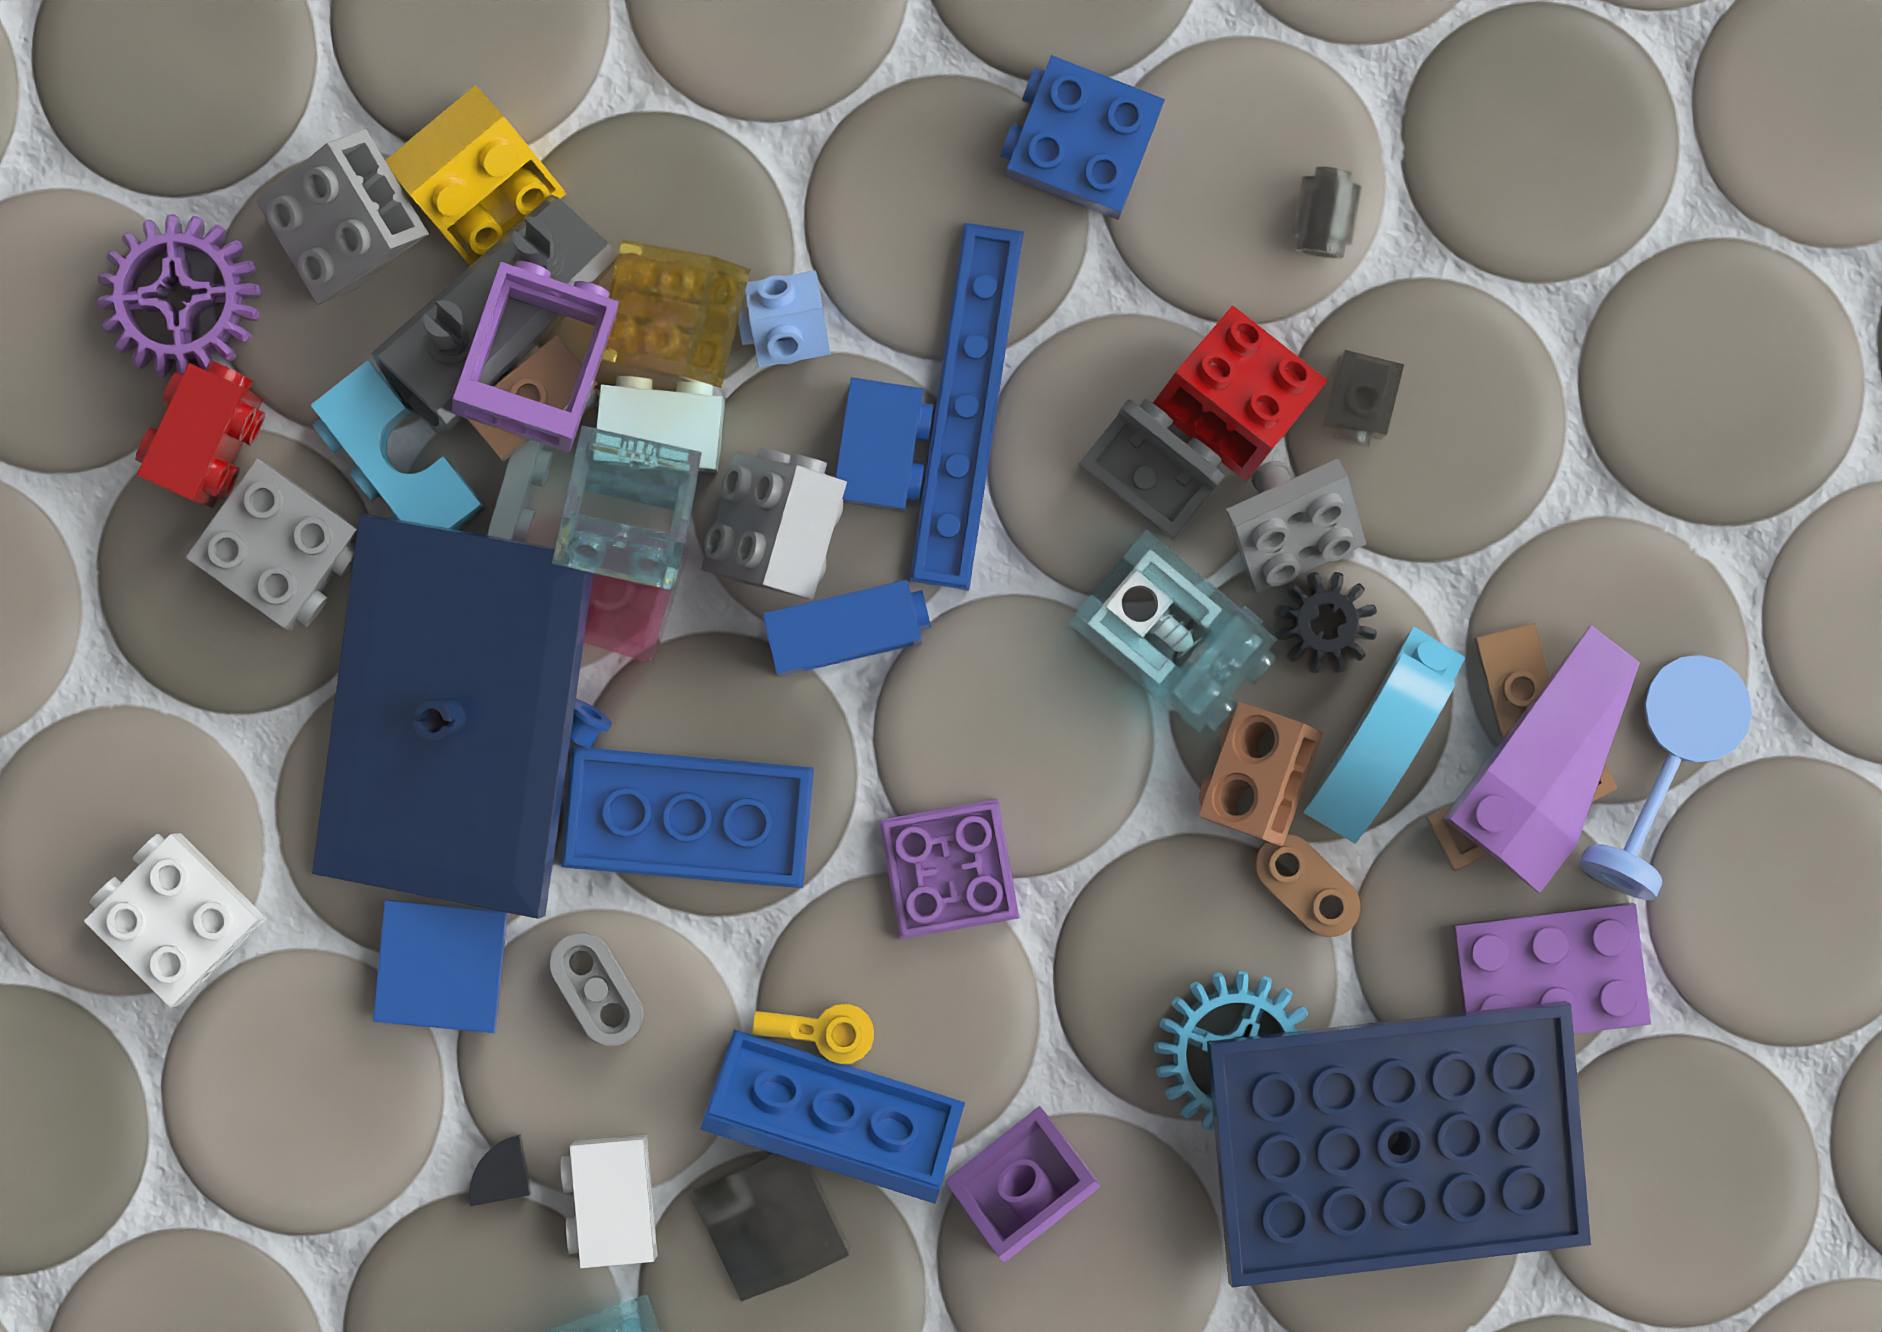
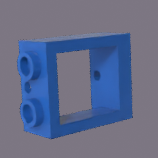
(846, 627)

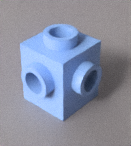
(784, 319)

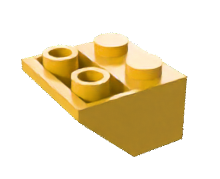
(472, 174)

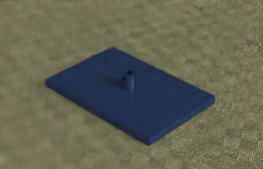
(495, 649)
(1479, 1160)

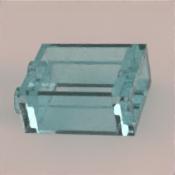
(663, 480)

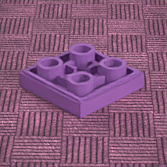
(949, 869)

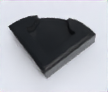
(501, 1173)

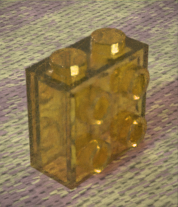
(674, 312)

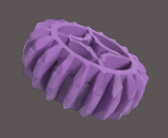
(176, 271)

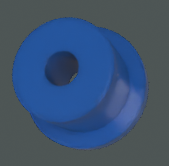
(588, 724)

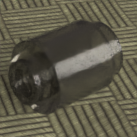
(1326, 213)

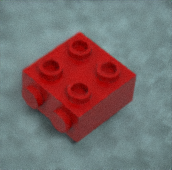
(1239, 392)
(201, 433)

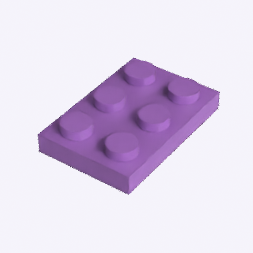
(1557, 957)

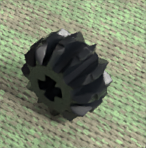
(1342, 634)

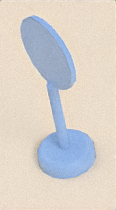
(1695, 714)

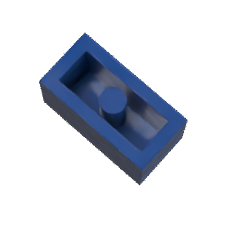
(881, 442)

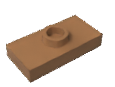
(543, 377)
(1512, 672)

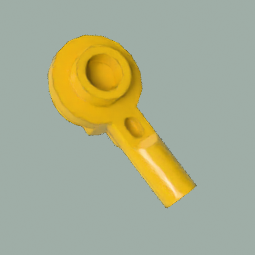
(840, 1032)

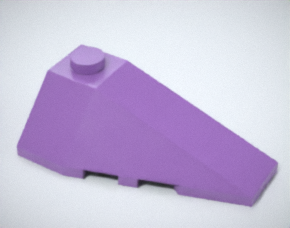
(1543, 774)

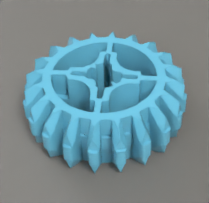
(1187, 1032)

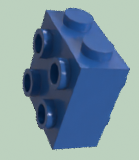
(1081, 136)

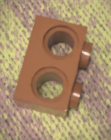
(1275, 778)

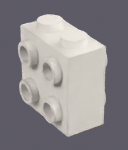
(173, 917)

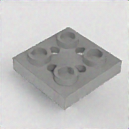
(1295, 522)

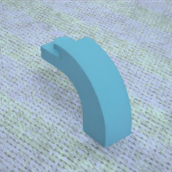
(1386, 736)

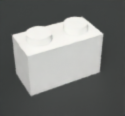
(611, 1201)

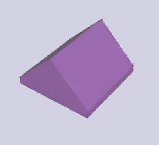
(1022, 1184)

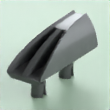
(431, 348)

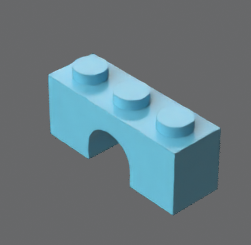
(360, 419)

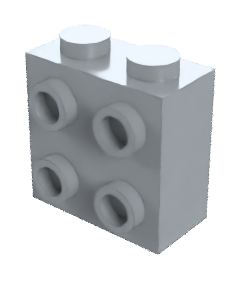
(341, 216)
(774, 522)
(276, 546)

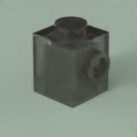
(1362, 397)

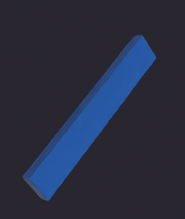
(966, 406)

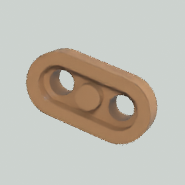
(1308, 886)

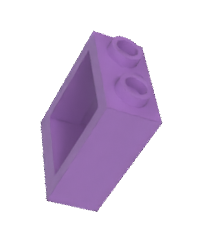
(516, 413)

